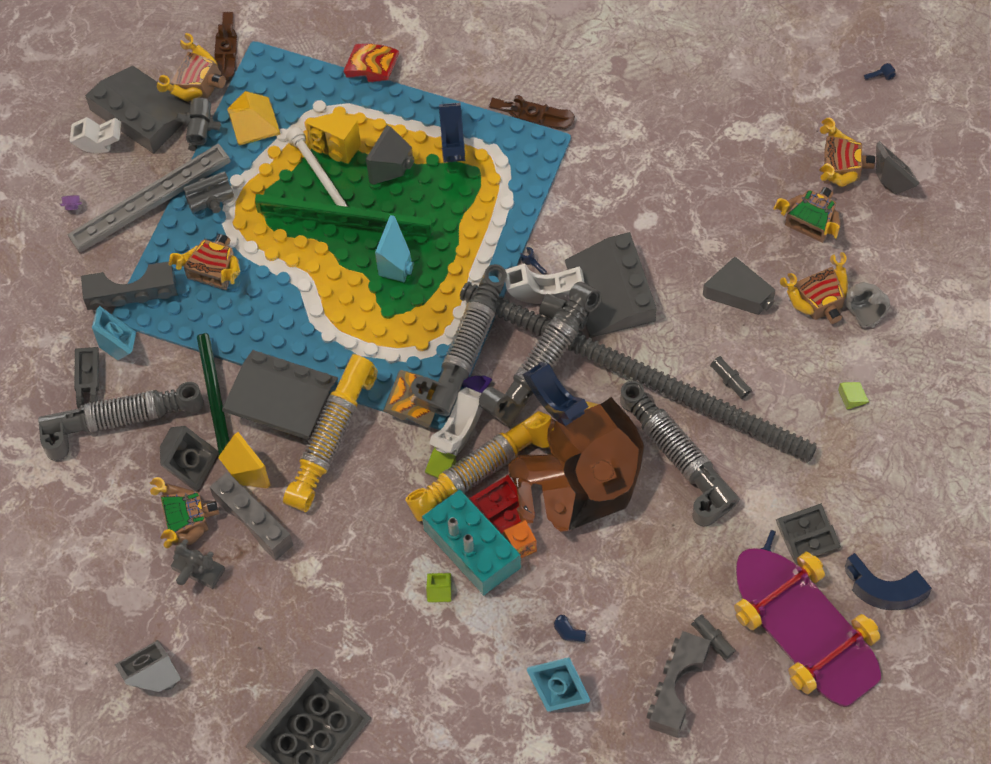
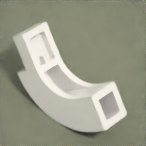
(532, 287)
(460, 423)

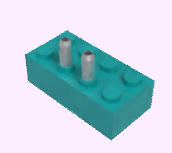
(471, 542)

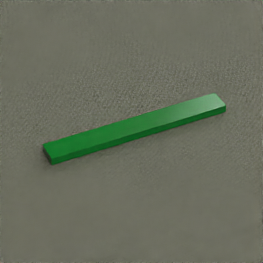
(341, 215)

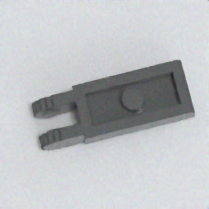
(86, 374)

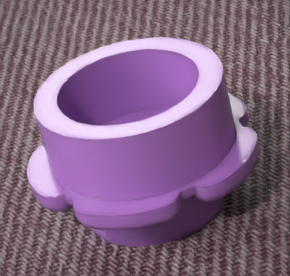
(70, 202)

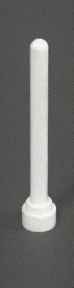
(297, 138)

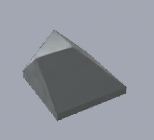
(893, 171)

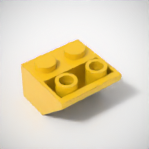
(334, 135)

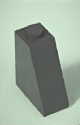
(739, 288)

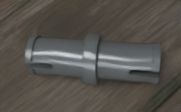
(731, 377)
(718, 642)

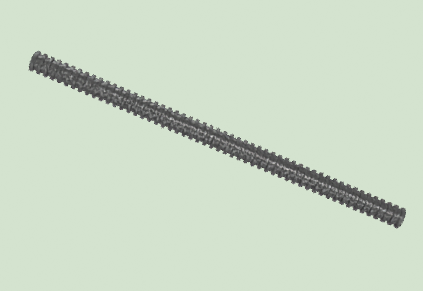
(655, 379)

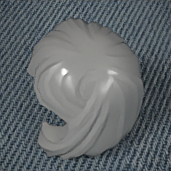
(867, 304)

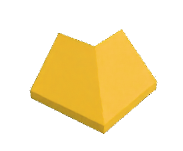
(252, 118)
(244, 463)

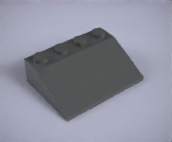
(136, 102)
(618, 274)
(280, 394)
(309, 725)

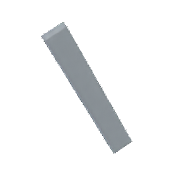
(148, 198)

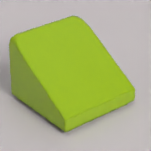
(852, 394)
(439, 462)
(438, 587)

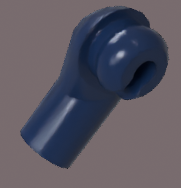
(566, 631)

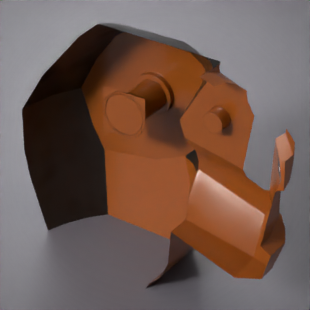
(590, 459)

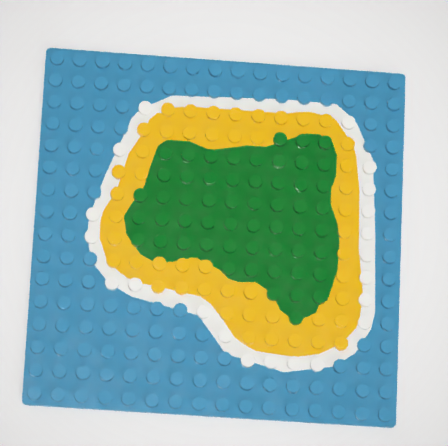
(315, 285)

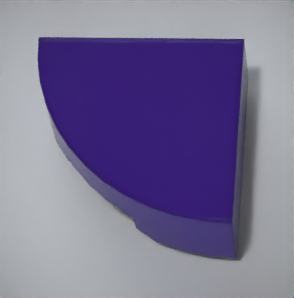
(477, 383)

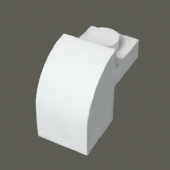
(94, 137)

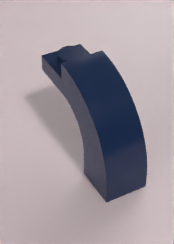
(452, 132)
(553, 395)
(886, 594)

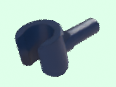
(886, 70)
(530, 259)
(767, 546)

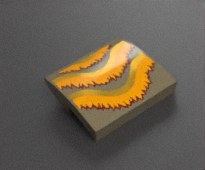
(400, 405)

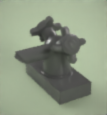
(196, 566)

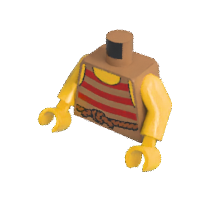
(195, 76)
(842, 156)
(209, 263)
(821, 292)

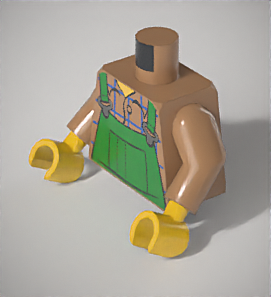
(811, 214)
(183, 513)

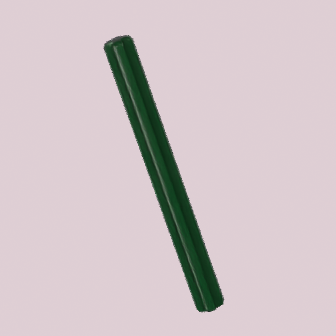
(213, 391)

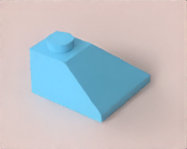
(393, 253)

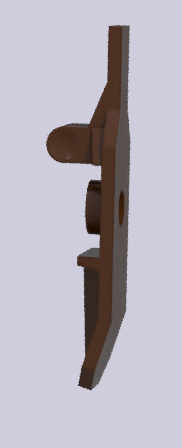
(226, 56)
(543, 114)

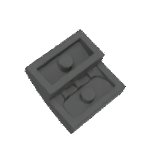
(808, 532)

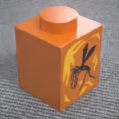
(521, 538)

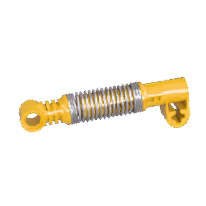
(340, 405)
(496, 452)

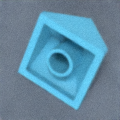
(112, 334)
(558, 684)

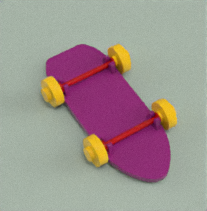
(807, 626)

